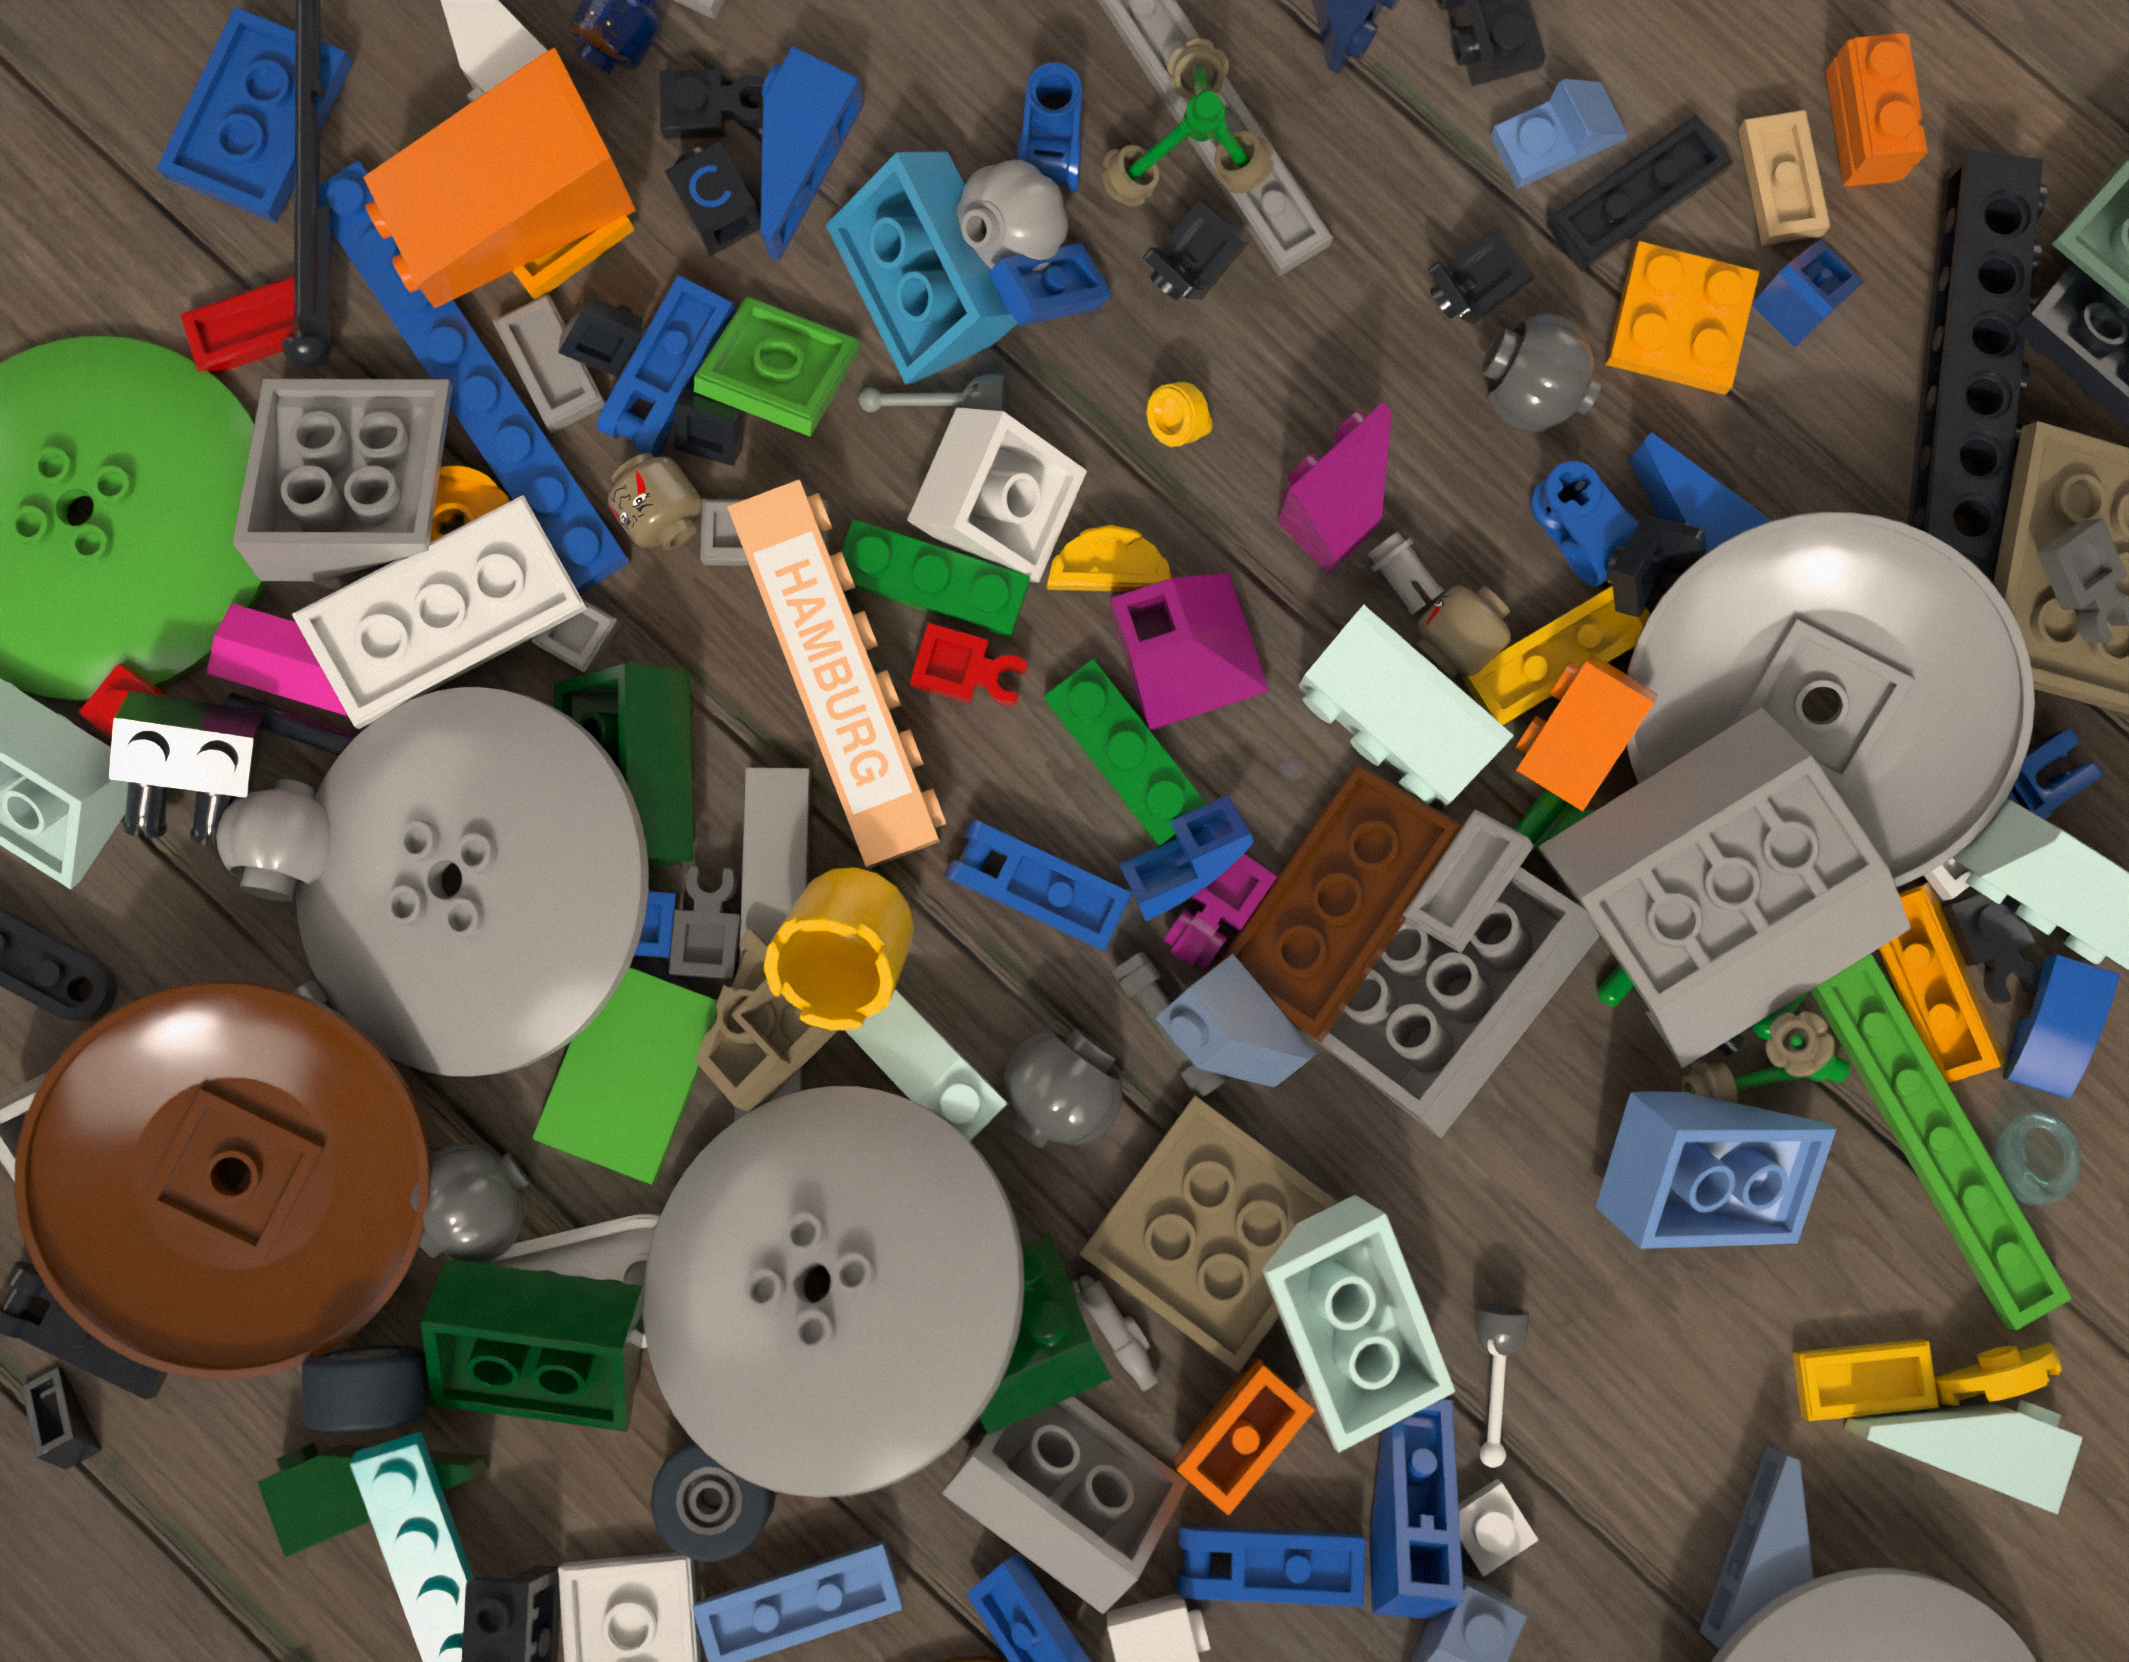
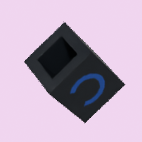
(713, 197)

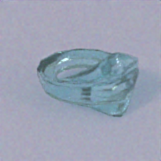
(2012, 1161)

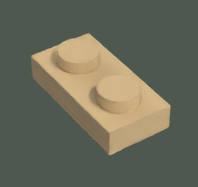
(1783, 178)

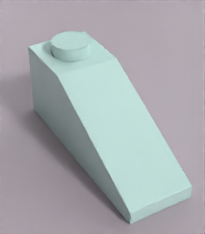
(928, 1067)
(1985, 1443)

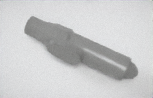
(1122, 1333)

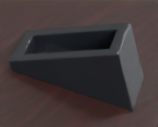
(57, 1421)

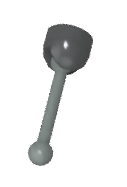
(983, 393)

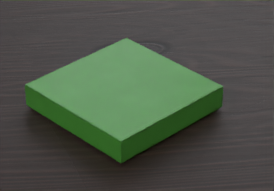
(777, 366)

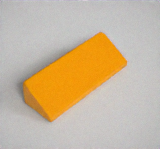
(1940, 990)

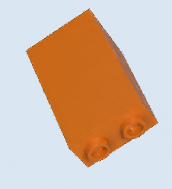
(497, 185)

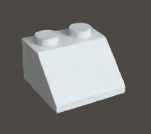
(997, 492)

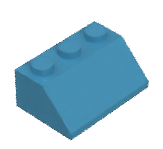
(916, 268)

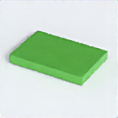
(629, 1077)

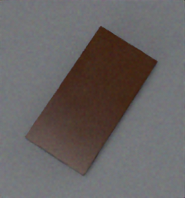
(1341, 898)

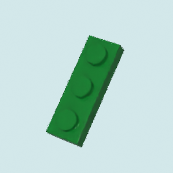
(935, 579)
(1123, 751)

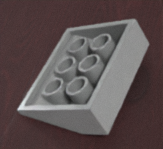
(1442, 1020)

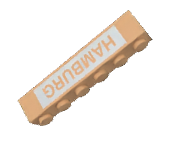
(835, 675)

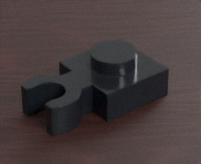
(699, 103)
(1993, 935)

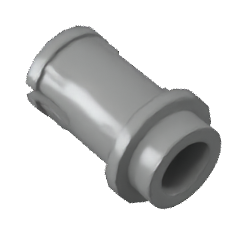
(1401, 568)

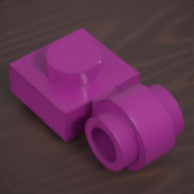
(1227, 898)

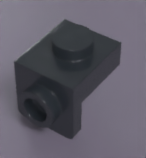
(1195, 253)
(1480, 277)
(1651, 550)

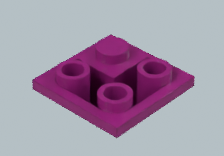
(1340, 498)
(1186, 647)

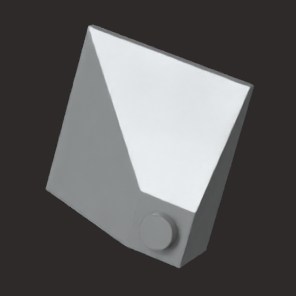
(341, 475)

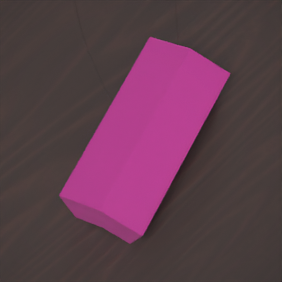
(270, 657)

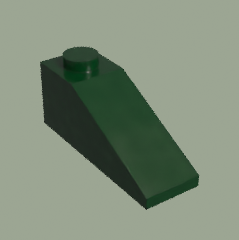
(319, 1496)

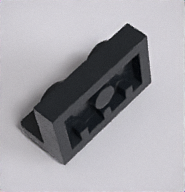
(1494, 38)
(512, 1617)

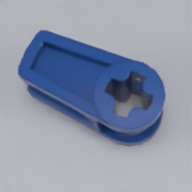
(2060, 786)

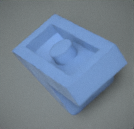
(1559, 132)

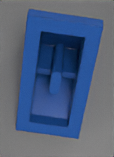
(1807, 292)

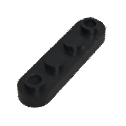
(51, 971)

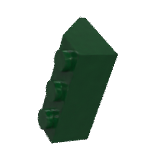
(646, 729)
(534, 1344)

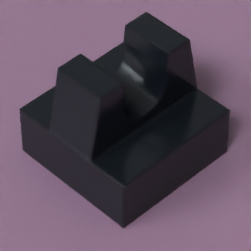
(600, 334)
(708, 427)

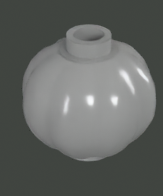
(1012, 213)
(275, 840)

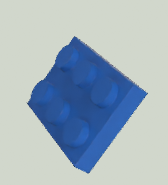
(241, 117)

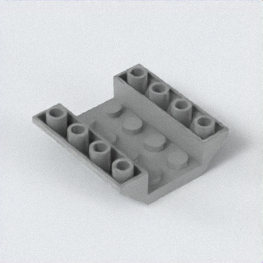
(1729, 884)

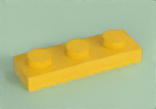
(1530, 668)

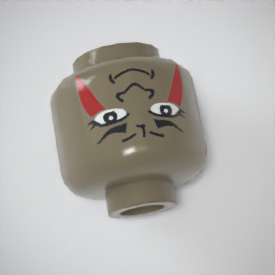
(654, 501)
(1463, 631)

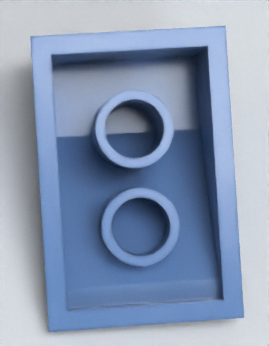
(1711, 1172)

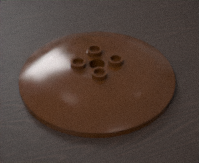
(129, 1197)

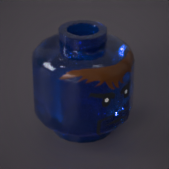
(615, 31)

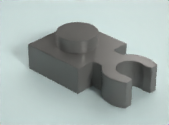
(2083, 574)
(706, 938)

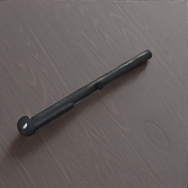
(312, 223)

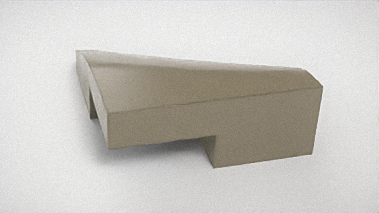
(756, 1035)

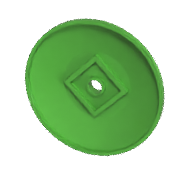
(157, 556)

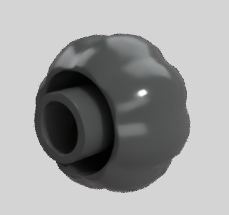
(1540, 373)
(1062, 1088)
(472, 1203)

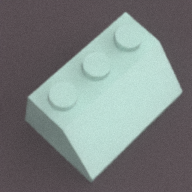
(1402, 710)
(54, 789)
(2054, 881)
(1356, 1321)

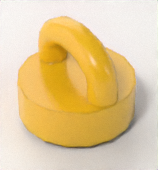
(1178, 414)

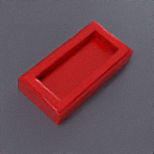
(241, 327)

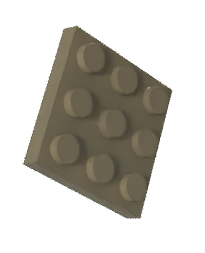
(1202, 1229)

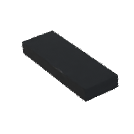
(1639, 193)

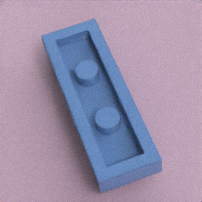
(799, 1605)

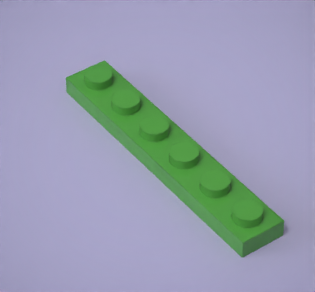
(1940, 1144)

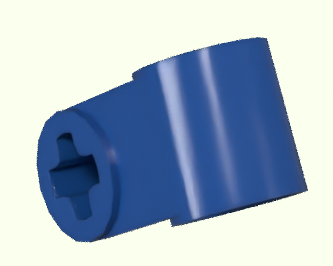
(1050, 136)
(1585, 527)

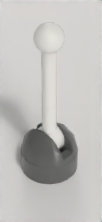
(1502, 1333)

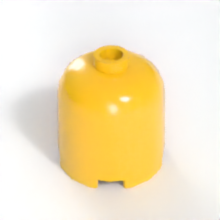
(841, 948)

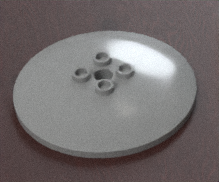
(1890, 621)
(544, 895)
(915, 1307)

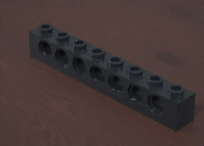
(2012, 196)

